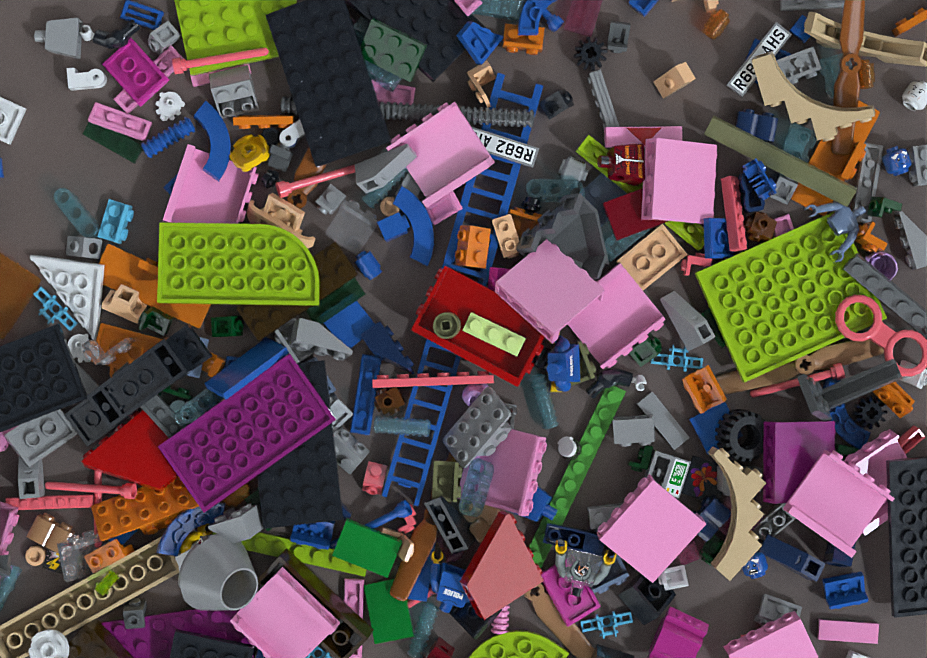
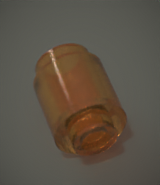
(716, 24)
(866, 74)
(238, 496)

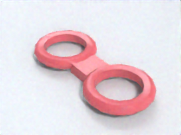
(881, 333)

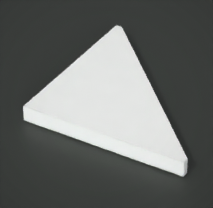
(78, 286)

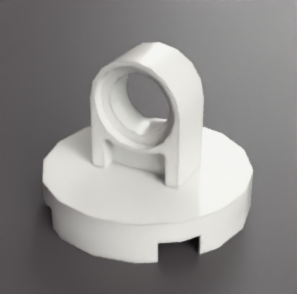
(49, 644)

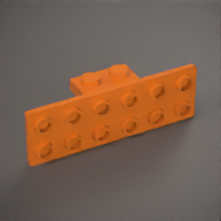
(836, 165)
(143, 277)
(148, 511)

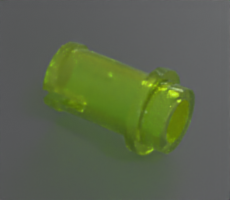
(106, 583)

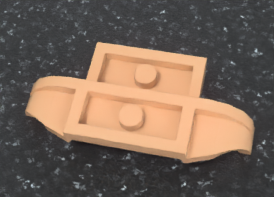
(280, 214)

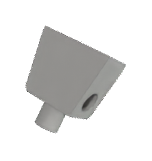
(62, 37)

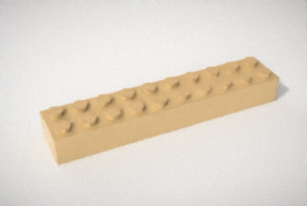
(82, 603)

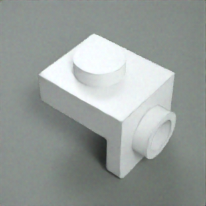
(917, 380)
(673, 578)

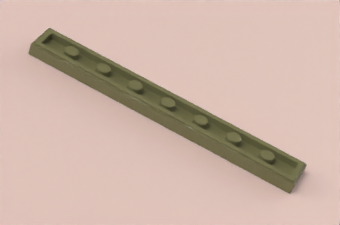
(780, 161)

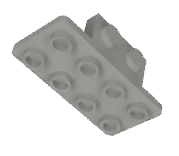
(479, 428)

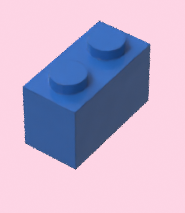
(393, 226)

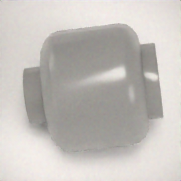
(573, 169)

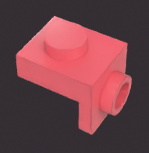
(698, 260)
(374, 478)
(411, 521)

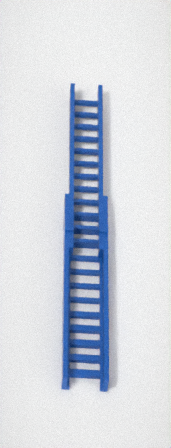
(483, 277)

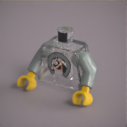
(581, 567)

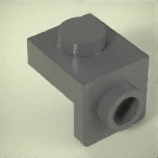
(618, 36)
(280, 157)
(134, 613)

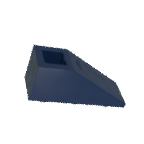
(383, 346)
(576, 538)
(792, 558)

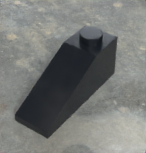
(451, 524)

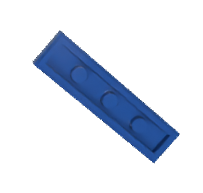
(365, 395)

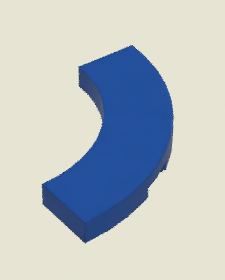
(530, 16)
(219, 140)
(421, 224)
(844, 425)
(183, 525)

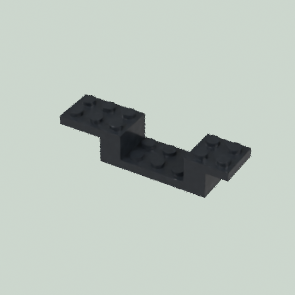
(137, 384)

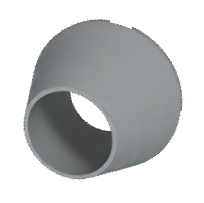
(217, 576)

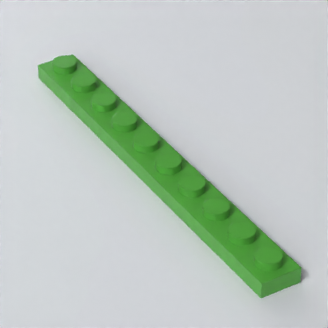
(578, 468)

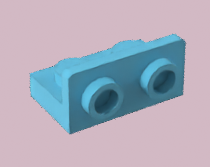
(116, 221)

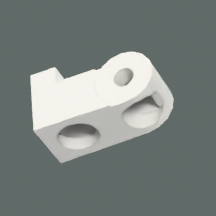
(87, 80)
(292, 134)

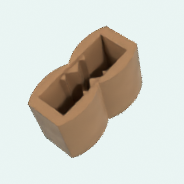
(49, 532)

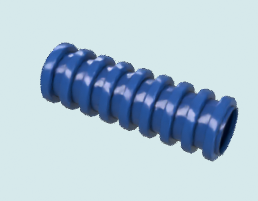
(168, 137)

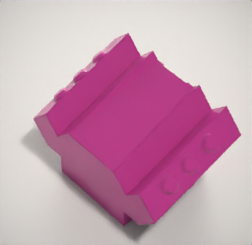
(678, 636)

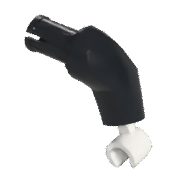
(111, 40)
(612, 377)

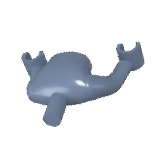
(841, 222)

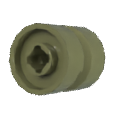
(446, 325)

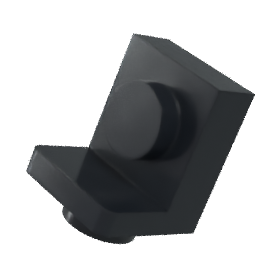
(557, 103)

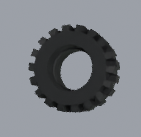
(729, 430)

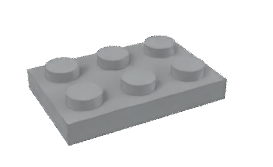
(40, 437)

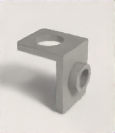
(80, 247)

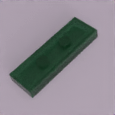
(114, 141)
(336, 301)

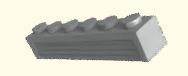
(603, 99)

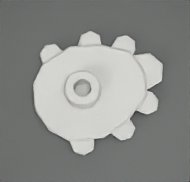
(169, 105)
(75, 346)

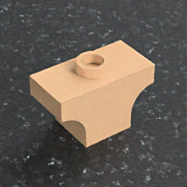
(674, 79)
(124, 303)

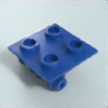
(768, 185)

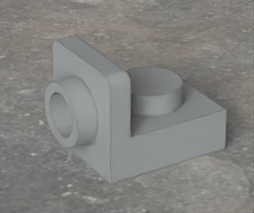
(163, 38)
(785, 188)
(330, 200)

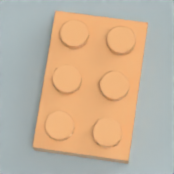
(652, 257)

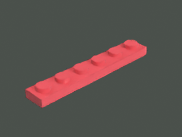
(424, 380)

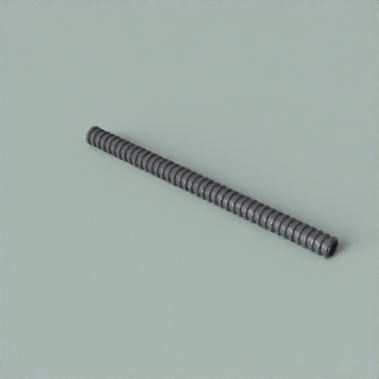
(413, 112)

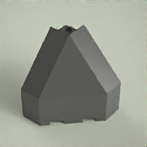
(575, 230)

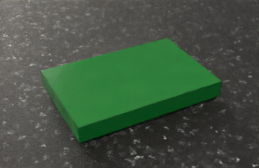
(367, 548)
(387, 615)

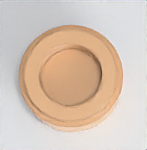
(387, 207)
(35, 555)

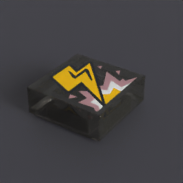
(52, 562)

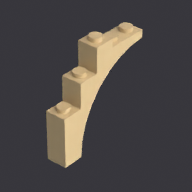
(873, 45)
(800, 107)
(745, 513)

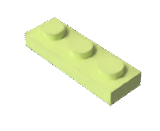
(494, 334)

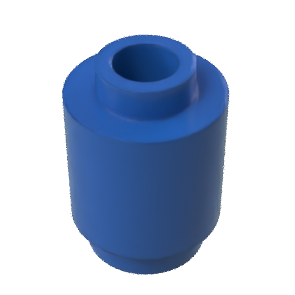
(368, 265)

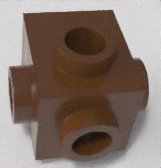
(759, 227)
(396, 397)

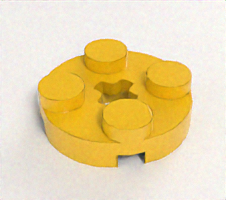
(258, 153)

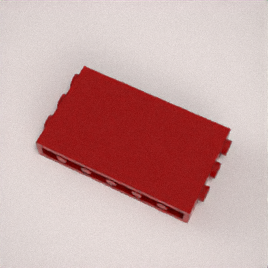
(462, 296)

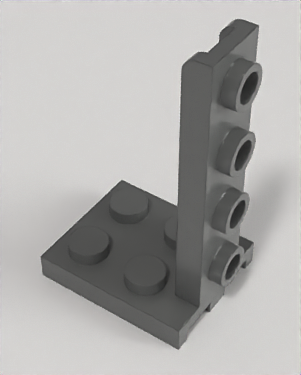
(822, 400)

